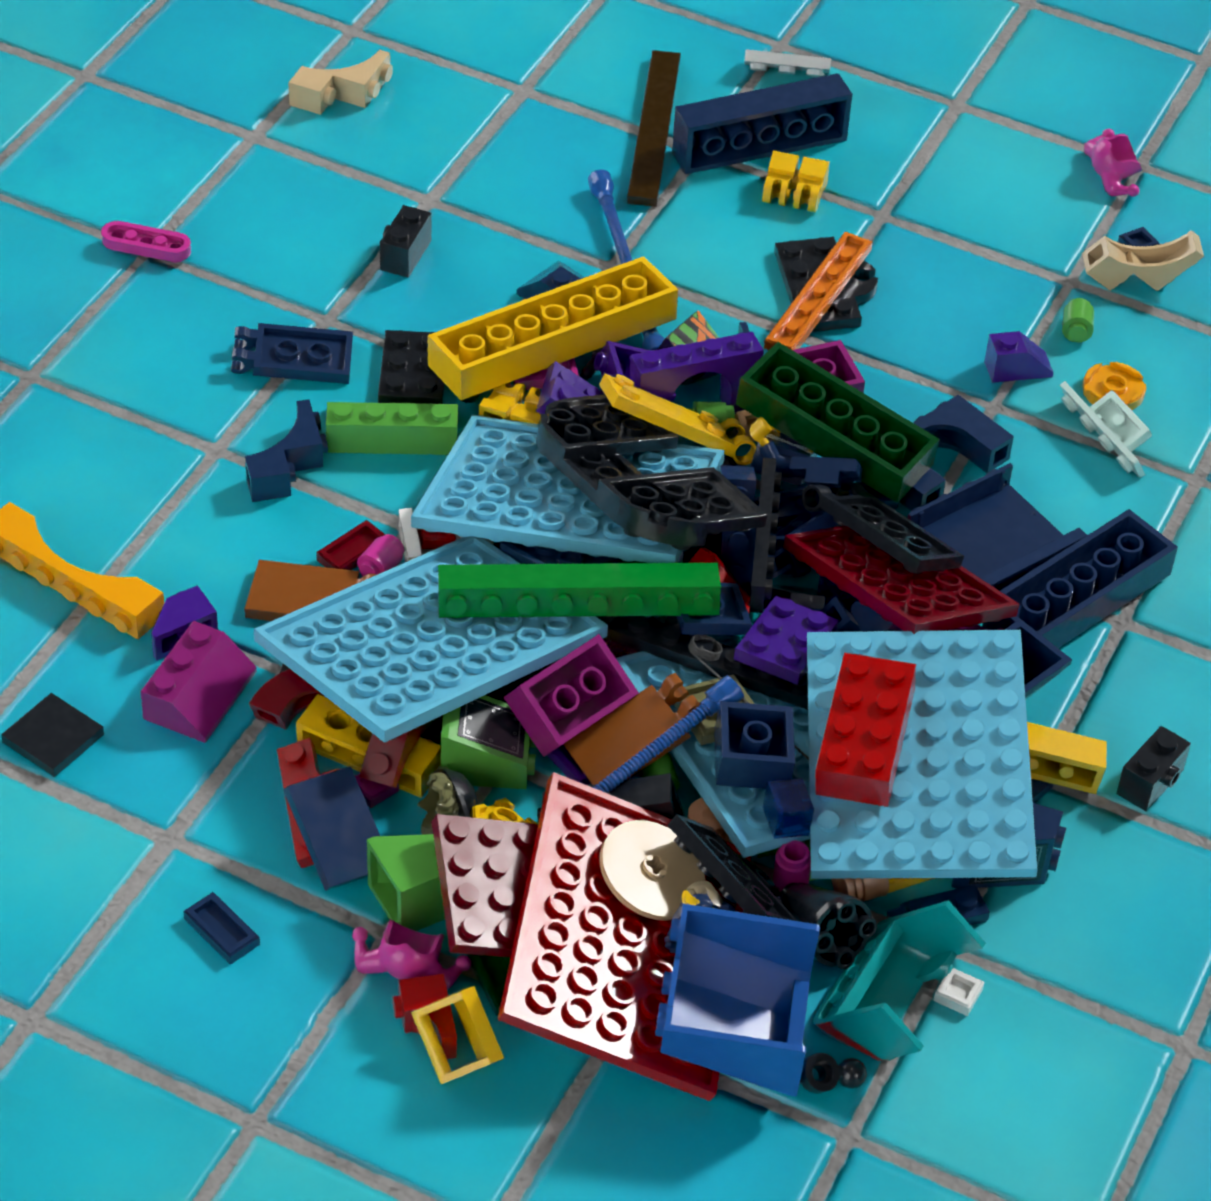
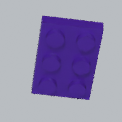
(780, 639)

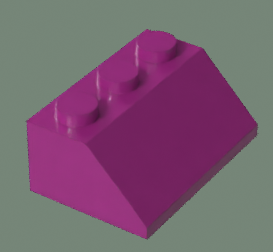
(197, 683)

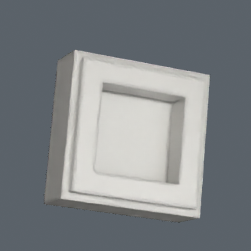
(959, 991)

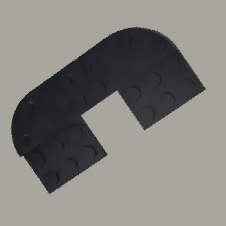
(672, 508)

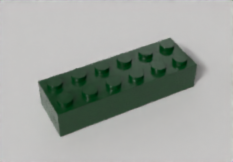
(837, 420)

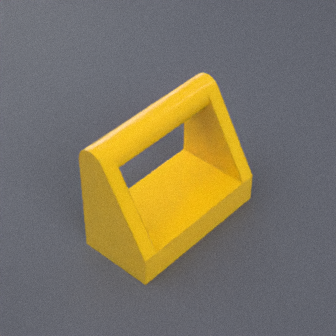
(475, 1025)

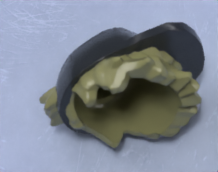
(447, 795)

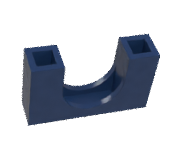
(965, 431)

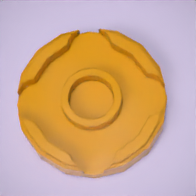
(1117, 377)

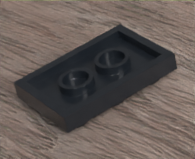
(406, 371)

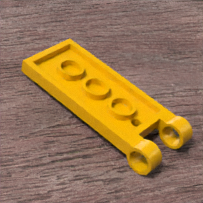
(700, 428)

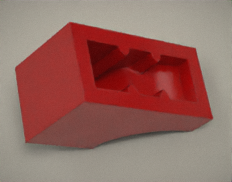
(419, 992)

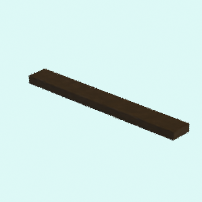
(654, 129)

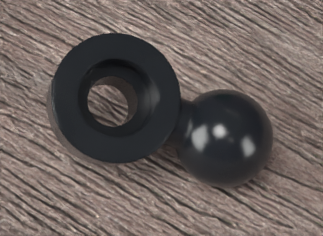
(850, 1073)

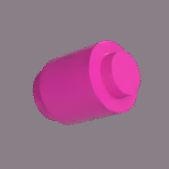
(381, 555)
(792, 864)

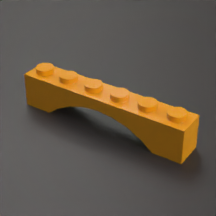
(122, 601)

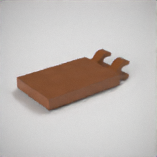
(286, 587)
(630, 729)

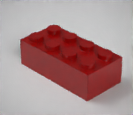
(865, 729)

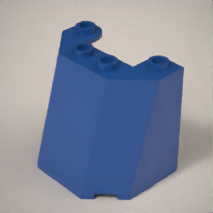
(739, 995)

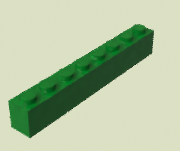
(578, 590)

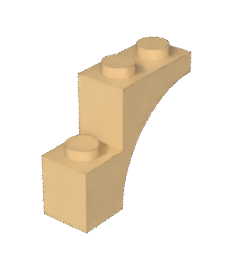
(357, 84)
(1155, 265)

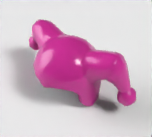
(1113, 161)
(405, 954)

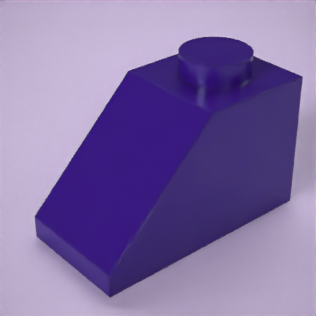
(1015, 358)
(177, 616)

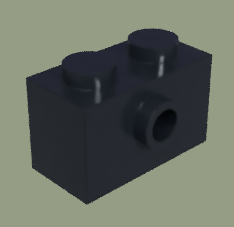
(405, 241)
(1153, 768)

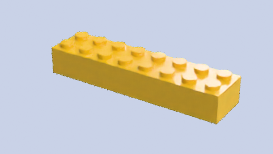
(551, 327)

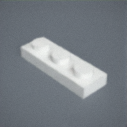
(787, 62)

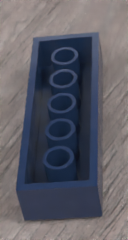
(761, 122)
(1090, 579)

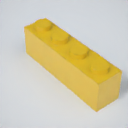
(1066, 758)

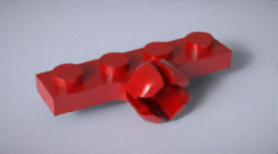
(297, 764)

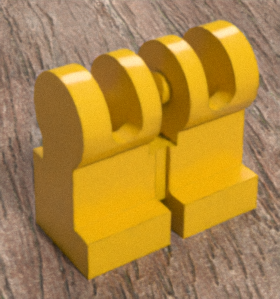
(784, 175)
(508, 404)

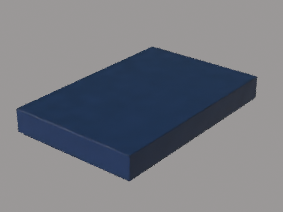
(333, 825)

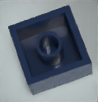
(753, 744)

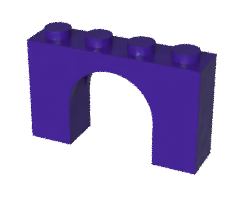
(667, 368)

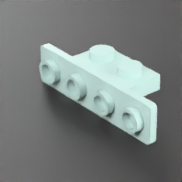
(1115, 424)

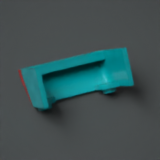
(887, 974)

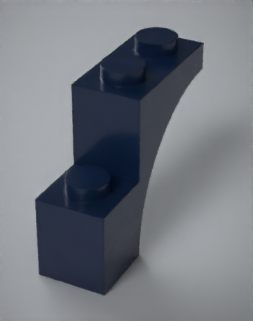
(274, 469)
(736, 546)

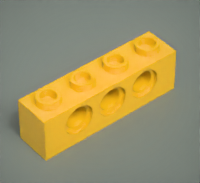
(346, 742)

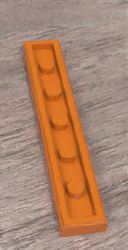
(819, 292)

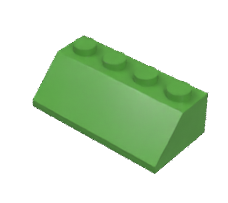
(391, 428)

